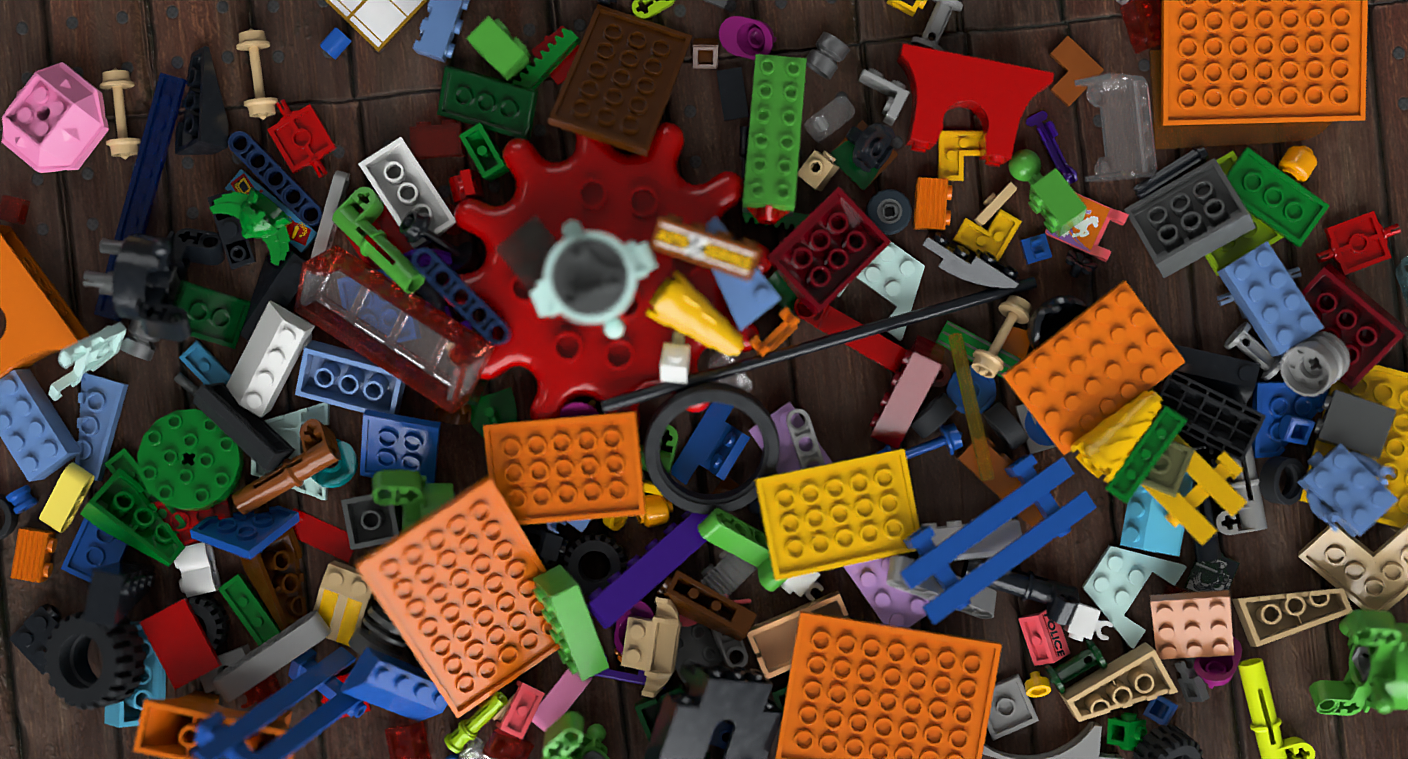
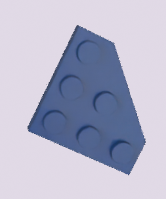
(1275, 402)
(246, 533)

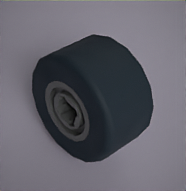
(883, 217)

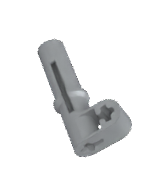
(1252, 513)

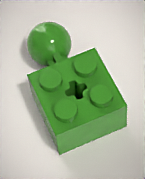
(1048, 194)

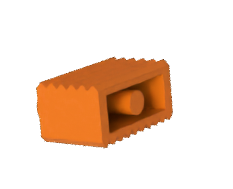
(931, 204)
(33, 555)

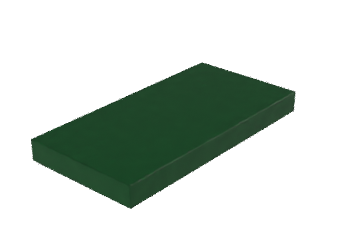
(488, 101)

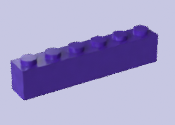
(648, 570)

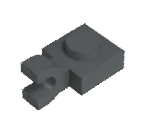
(1191, 684)

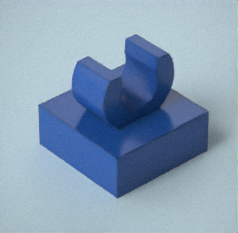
(1035, 248)

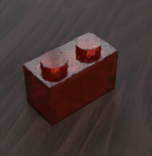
(436, 140)

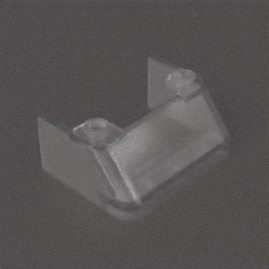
(1125, 126)

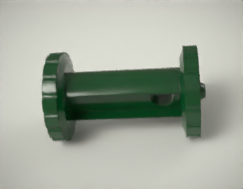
(1075, 666)

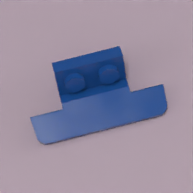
(712, 445)

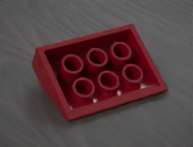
(827, 251)
(1354, 319)

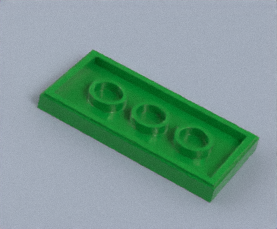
(1275, 197)

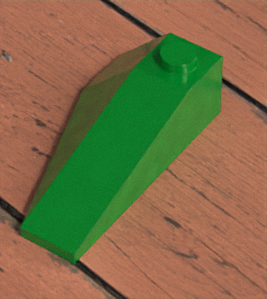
(129, 516)

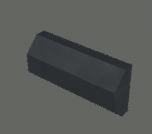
(1211, 415)
(243, 426)

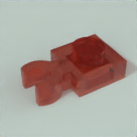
(262, 691)

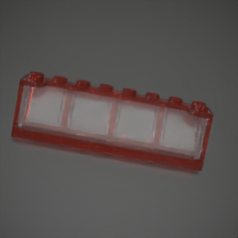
(392, 327)

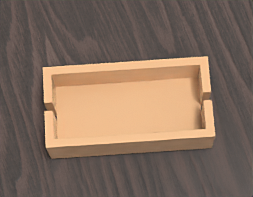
(777, 635)

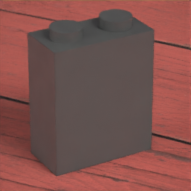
(1354, 424)

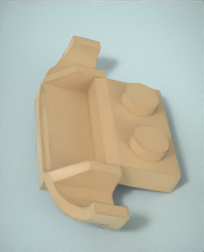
(653, 645)

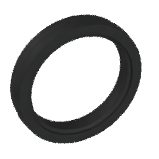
(693, 396)

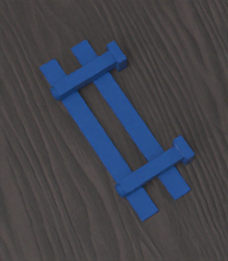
(1035, 490)
(307, 677)

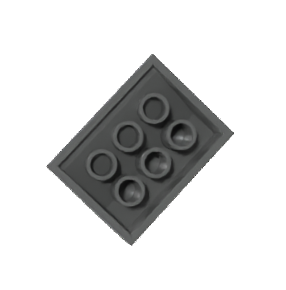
(1190, 218)

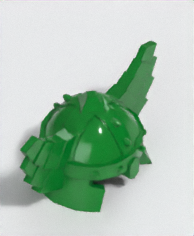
(258, 219)

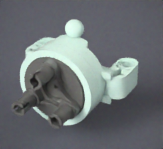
(592, 278)

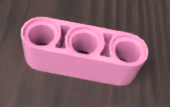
(559, 699)

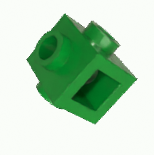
(1126, 731)

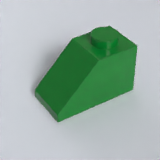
(484, 152)

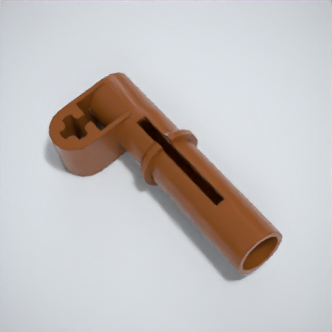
(292, 471)

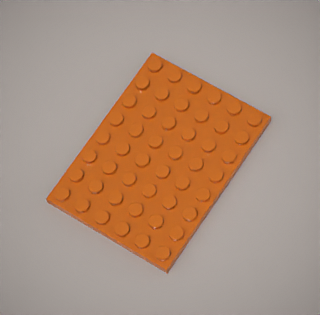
(1263, 61)
(464, 595)
(885, 692)

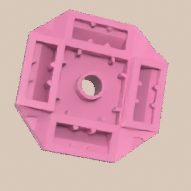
(69, 132)

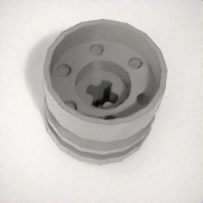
(1315, 364)

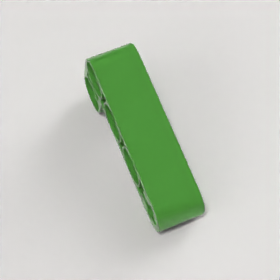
(742, 541)

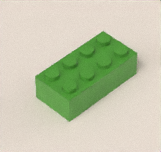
(570, 623)

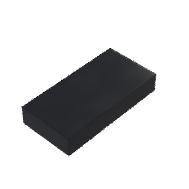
(732, 94)

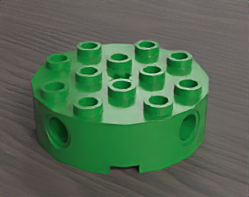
(165, 461)

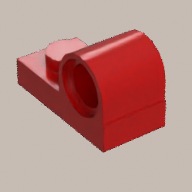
(466, 186)

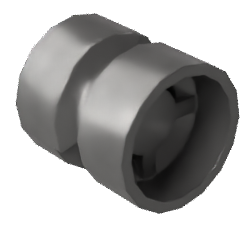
(828, 53)
(138, 342)

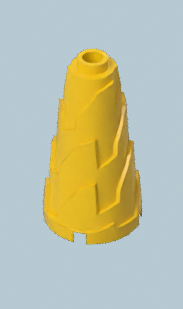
(690, 313)
(1114, 438)

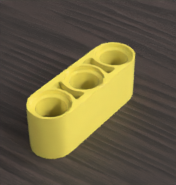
(67, 497)

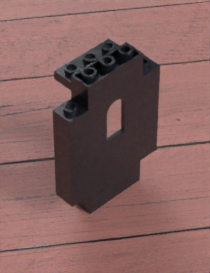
(715, 695)

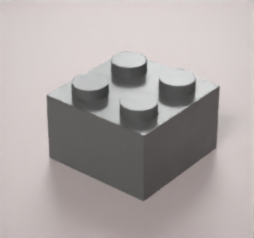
(369, 521)

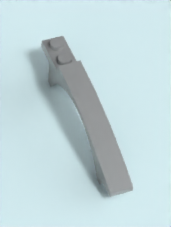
(1083, 746)

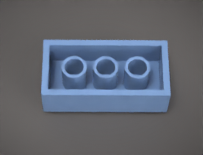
(1270, 299)
(347, 380)
(33, 427)

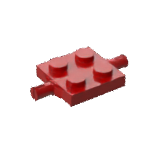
(301, 138)
(1358, 243)

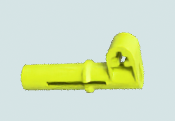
(1264, 717)

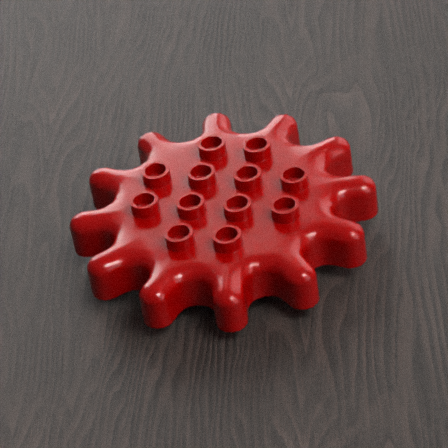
(609, 196)

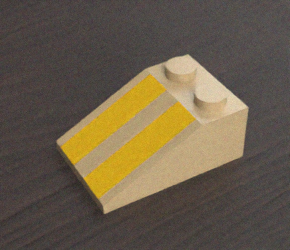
(343, 600)

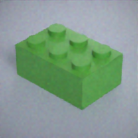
(500, 49)

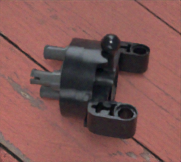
(150, 274)

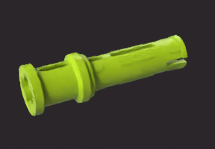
(469, 728)

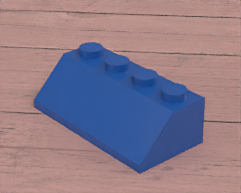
(394, 686)

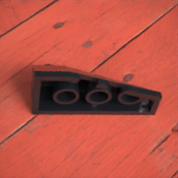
(204, 119)
(276, 285)

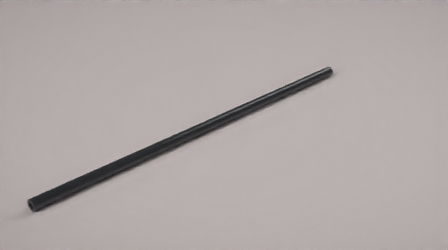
(817, 344)

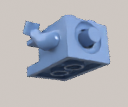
(1345, 491)

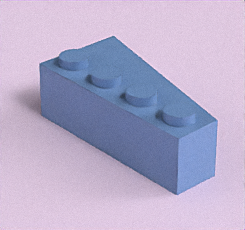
(440, 28)
(743, 297)

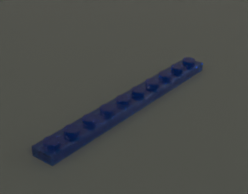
(146, 171)

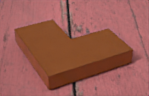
(1077, 65)

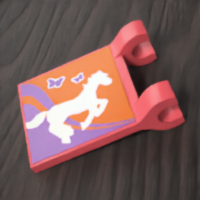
(1089, 232)

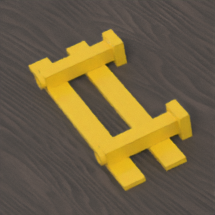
(1210, 482)

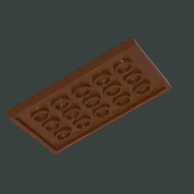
(620, 80)

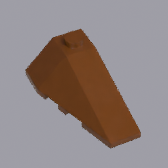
(278, 578)

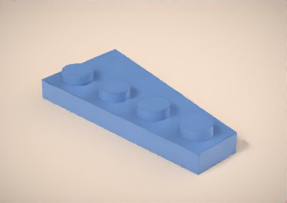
(99, 416)

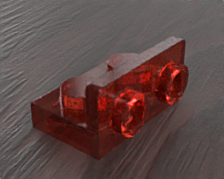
(1143, 23)
(408, 741)

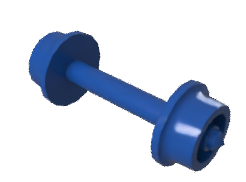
(949, 437)

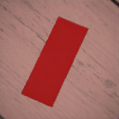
(322, 536)

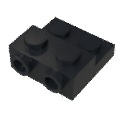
(33, 635)

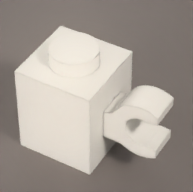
(675, 360)
(803, 585)
(1086, 623)

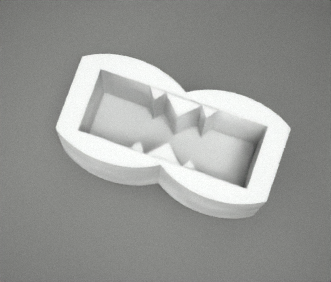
(197, 570)

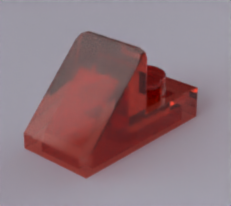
(506, 746)

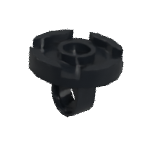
(871, 145)

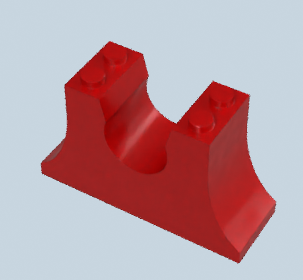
(986, 87)

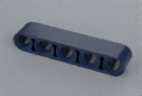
(268, 171)
(450, 292)

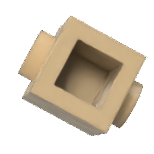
(810, 170)

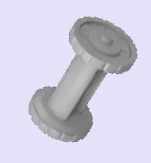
(937, 23)
(1254, 351)

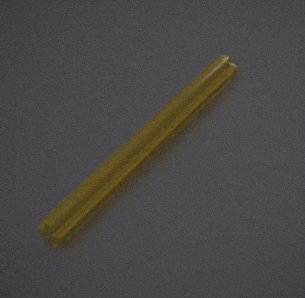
(971, 407)

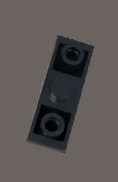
(237, 248)

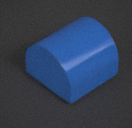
(335, 43)
(1295, 429)
(1160, 710)

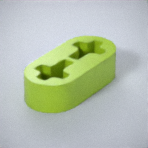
(653, 9)

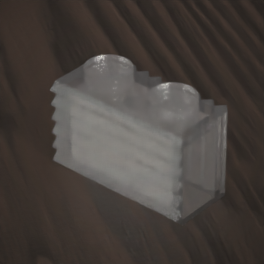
(727, 573)

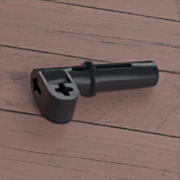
(1210, 549)
(1059, 598)

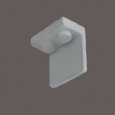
(894, 90)

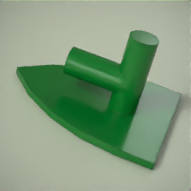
(494, 409)

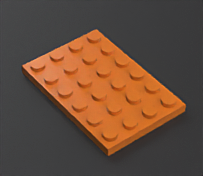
(1093, 367)
(567, 467)

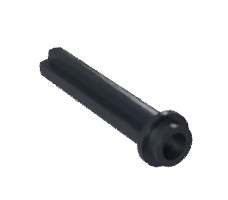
(1172, 171)

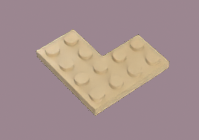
(1367, 577)

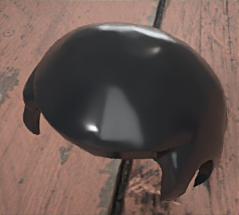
(1053, 316)

